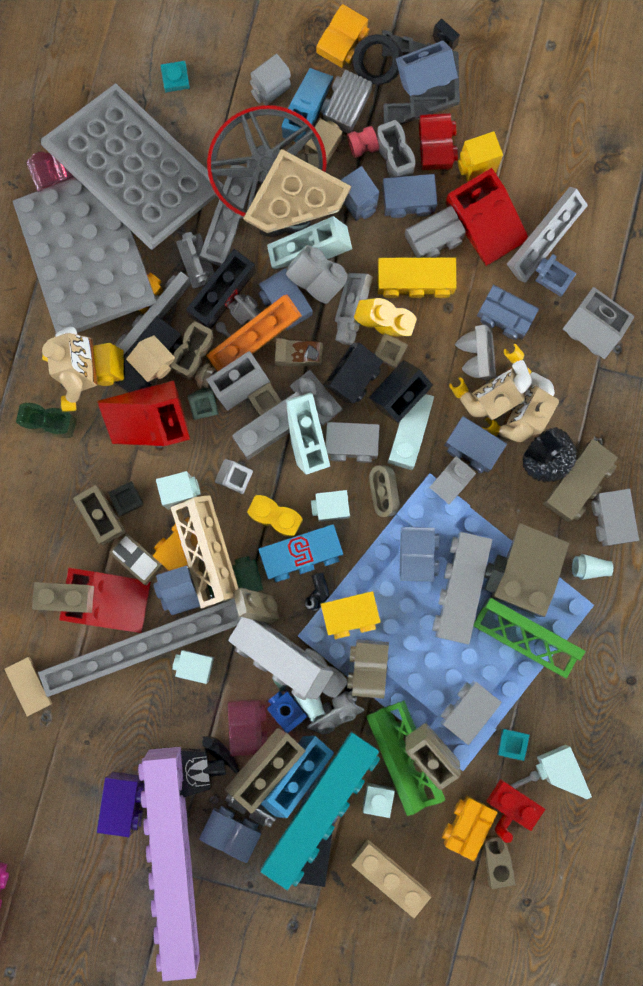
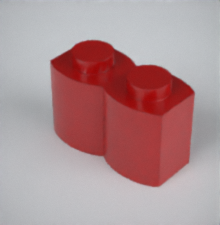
(436, 141)

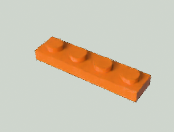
(255, 333)

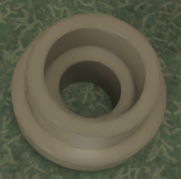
(204, 373)

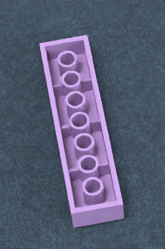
(171, 864)

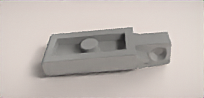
(355, 289)

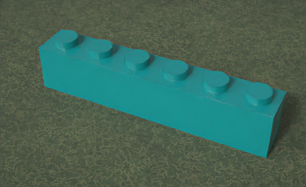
(319, 811)

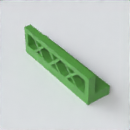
(532, 628)
(405, 777)

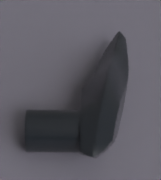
(220, 751)

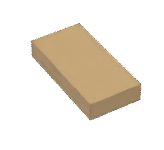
(28, 686)

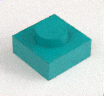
(175, 76)
(513, 744)

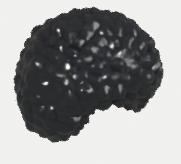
(550, 456)

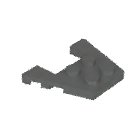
(430, 102)

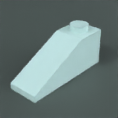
(328, 235)
(306, 434)
(410, 434)

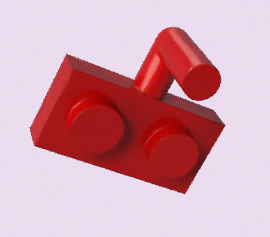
(515, 807)

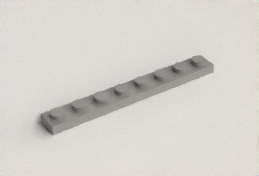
(139, 648)

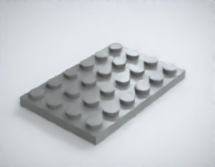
(131, 165)
(82, 257)

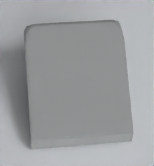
(233, 476)

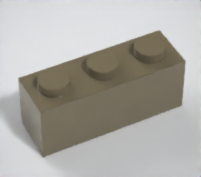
(582, 482)
(265, 770)

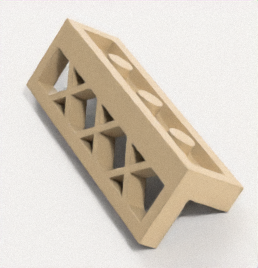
(210, 549)

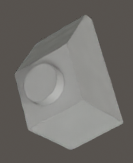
(452, 480)

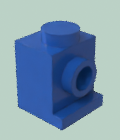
(296, 715)

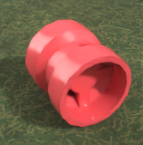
(362, 142)

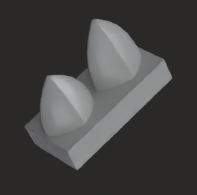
(479, 342)
(325, 404)

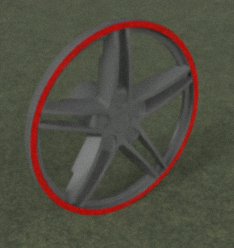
(262, 156)

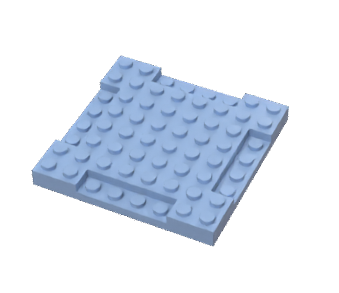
(433, 669)

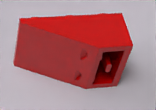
(488, 216)
(146, 416)
(117, 601)

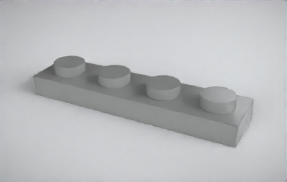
(224, 222)
(547, 234)
(174, 290)

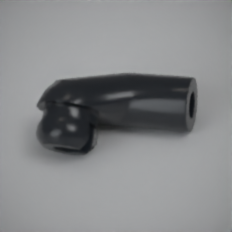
(319, 594)

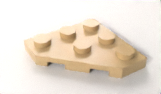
(295, 194)

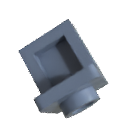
(554, 275)

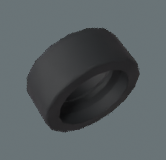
(359, 53)

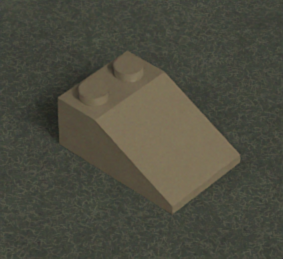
(531, 570)

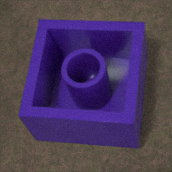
(121, 805)

